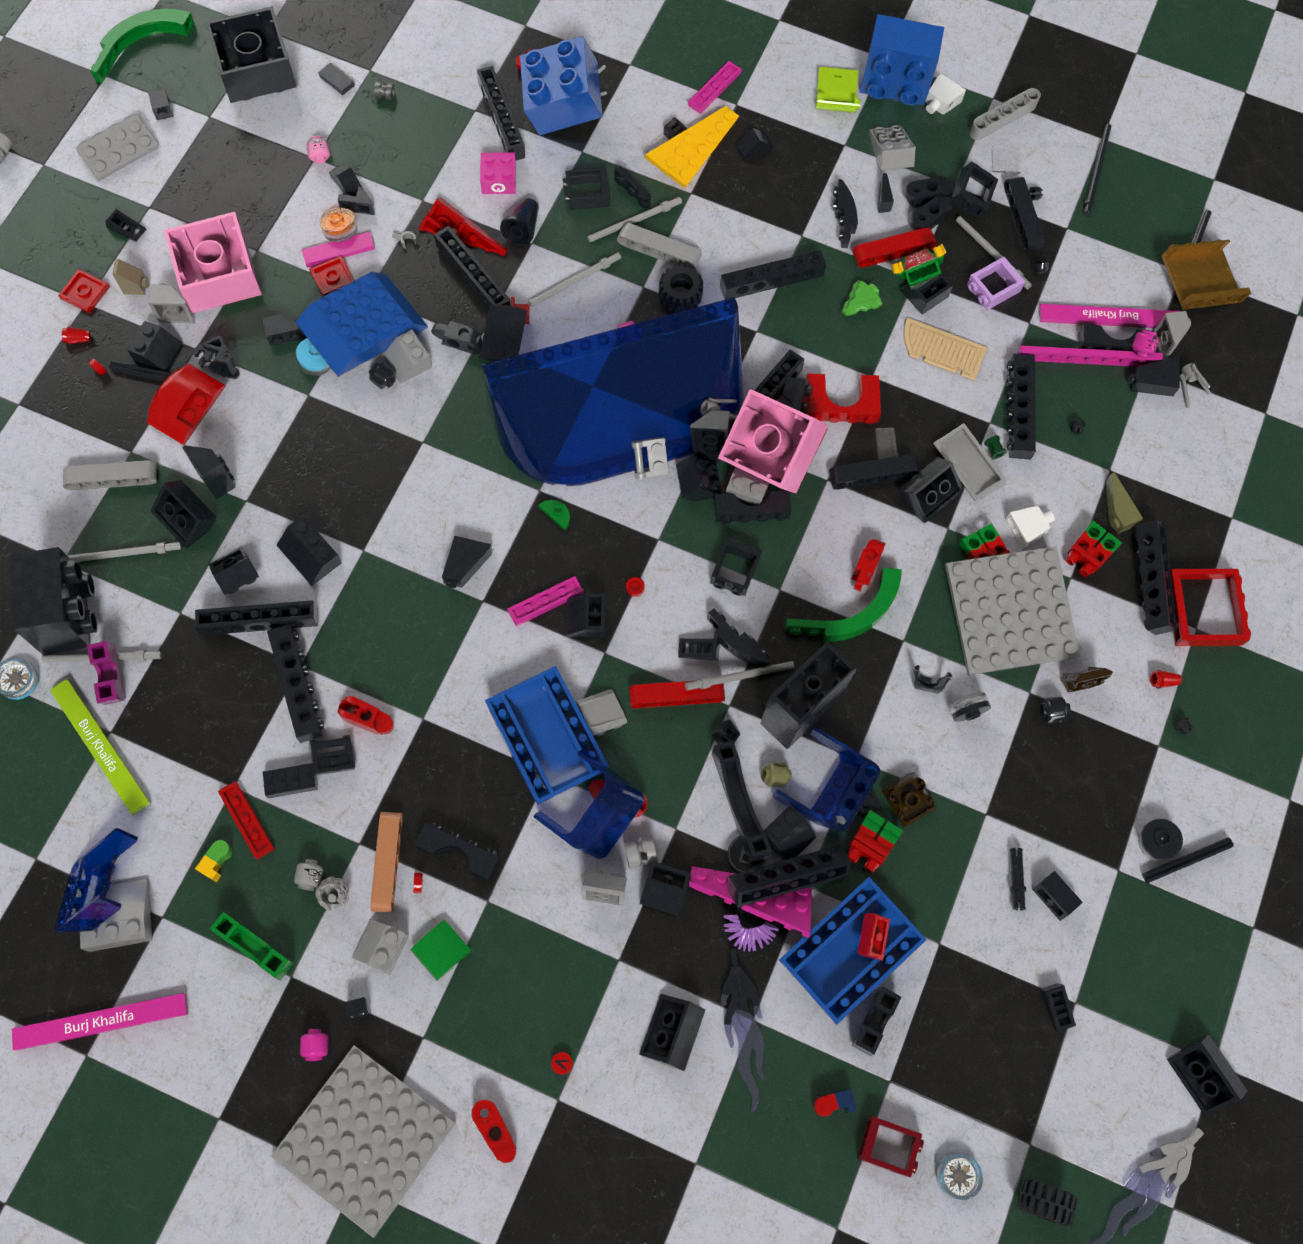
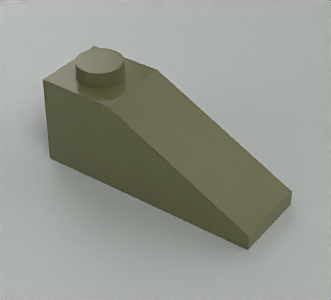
(1121, 509)

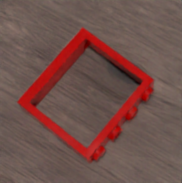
(1182, 635)

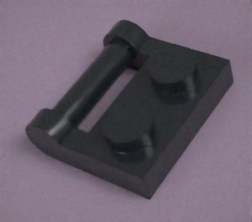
(332, 761)

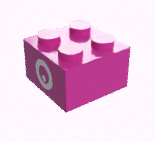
(498, 173)

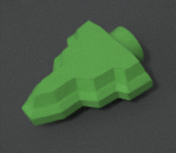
(862, 298)

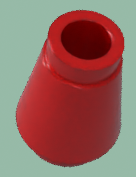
(74, 335)
(1164, 679)

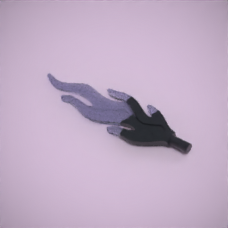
(744, 1025)

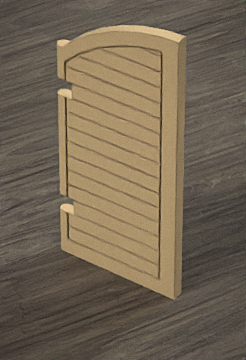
(943, 349)

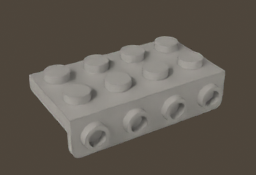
(116, 147)

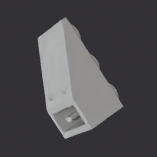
(892, 147)

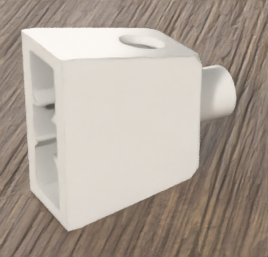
(944, 95)
(1029, 525)

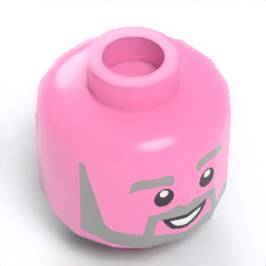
(318, 149)

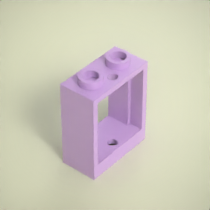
(1009, 276)

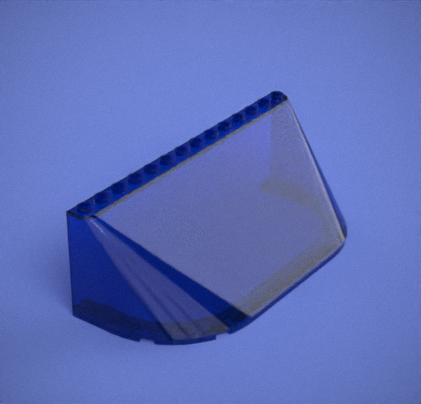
(581, 403)

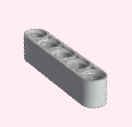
(1004, 114)
(658, 246)
(110, 475)

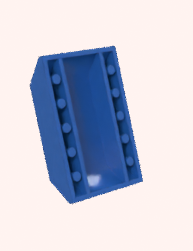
(358, 321)
(545, 734)
(829, 959)

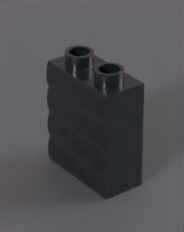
(807, 695)

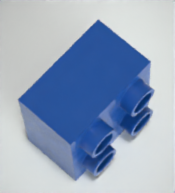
(901, 60)
(561, 85)

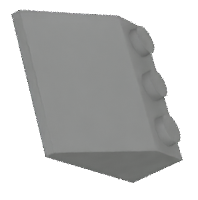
(128, 924)

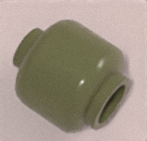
(775, 774)

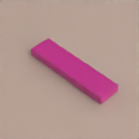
(714, 87)
(325, 252)
(545, 601)

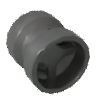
(384, 91)

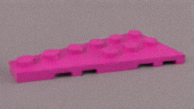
(789, 909)

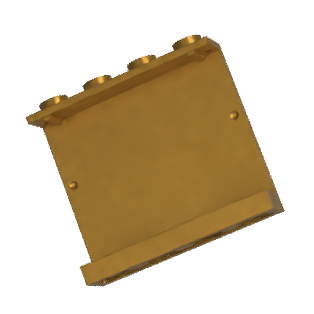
(1202, 275)

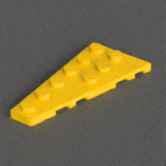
(688, 151)

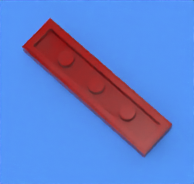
(246, 820)

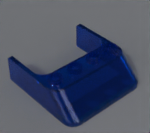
(844, 790)
(605, 817)
(85, 898)

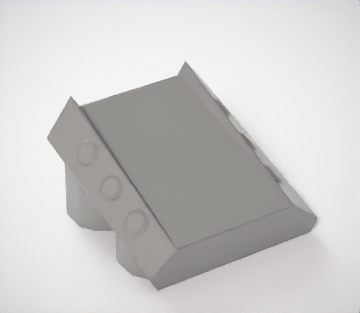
(602, 712)

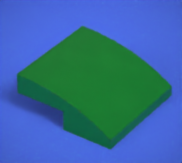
(440, 950)

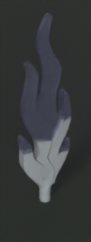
(1150, 1188)

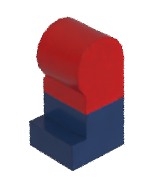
(827, 1104)

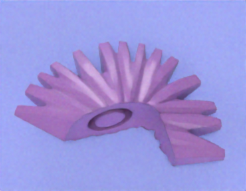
(748, 935)

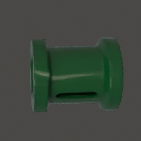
(995, 447)

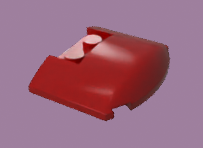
(183, 402)

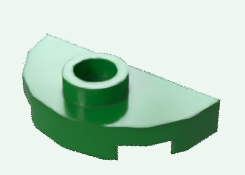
(557, 512)

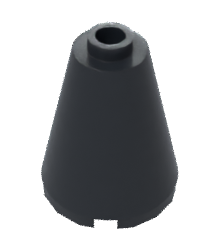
(521, 223)

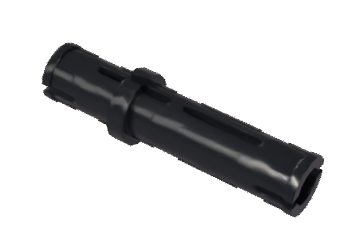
(1018, 889)

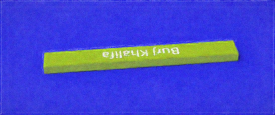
(100, 747)

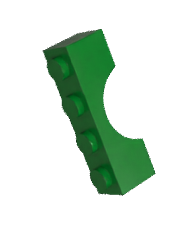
(251, 946)

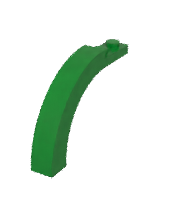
(135, 28)
(857, 624)

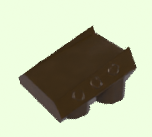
(1085, 679)
(909, 798)

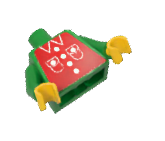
(920, 265)

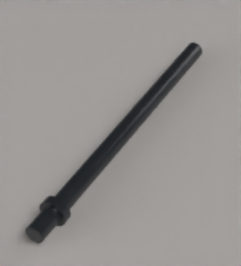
(1089, 203)

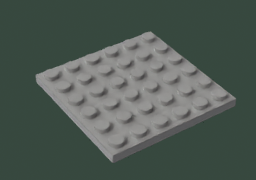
(1012, 610)
(363, 1141)

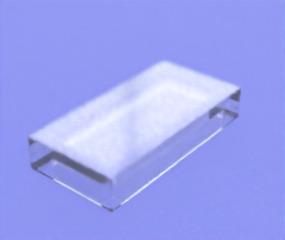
(886, 443)

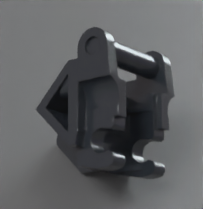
(220, 359)

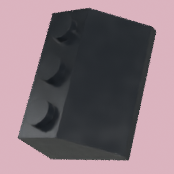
(502, 332)
(710, 435)
(211, 469)
(931, 489)
(182, 512)
(308, 550)
(672, 1032)
(1207, 1075)

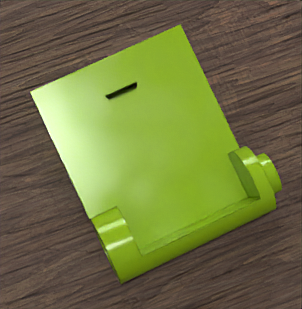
(837, 90)

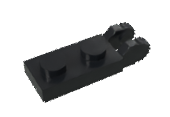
(633, 187)

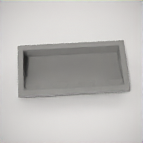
(971, 462)

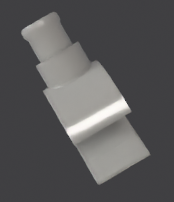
(405, 235)

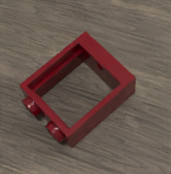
(869, 1140)

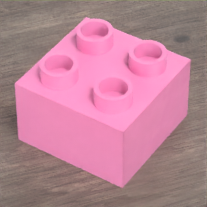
(212, 262)
(773, 441)

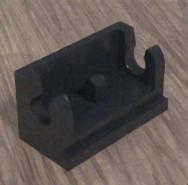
(1057, 896)

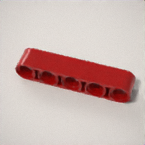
(894, 247)
(673, 695)

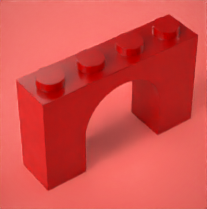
(865, 410)

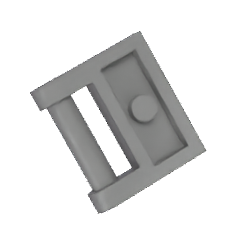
(656, 457)

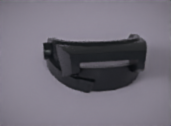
(928, 684)

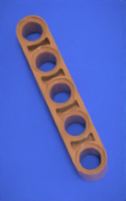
(386, 862)

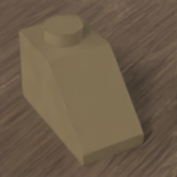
(130, 278)

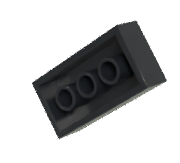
(289, 780)

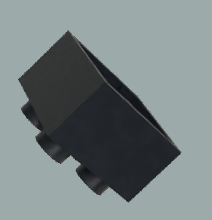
(251, 54)
(51, 601)

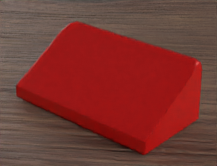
(873, 936)

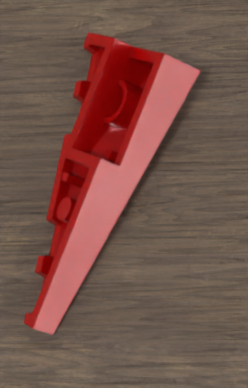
(444, 214)

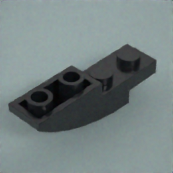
(846, 212)
(741, 646)

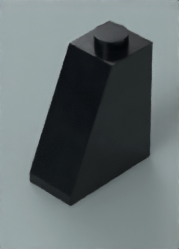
(1157, 377)
(464, 561)

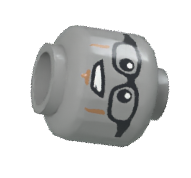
(308, 875)

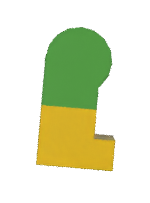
(214, 859)

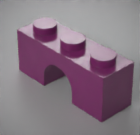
(109, 685)

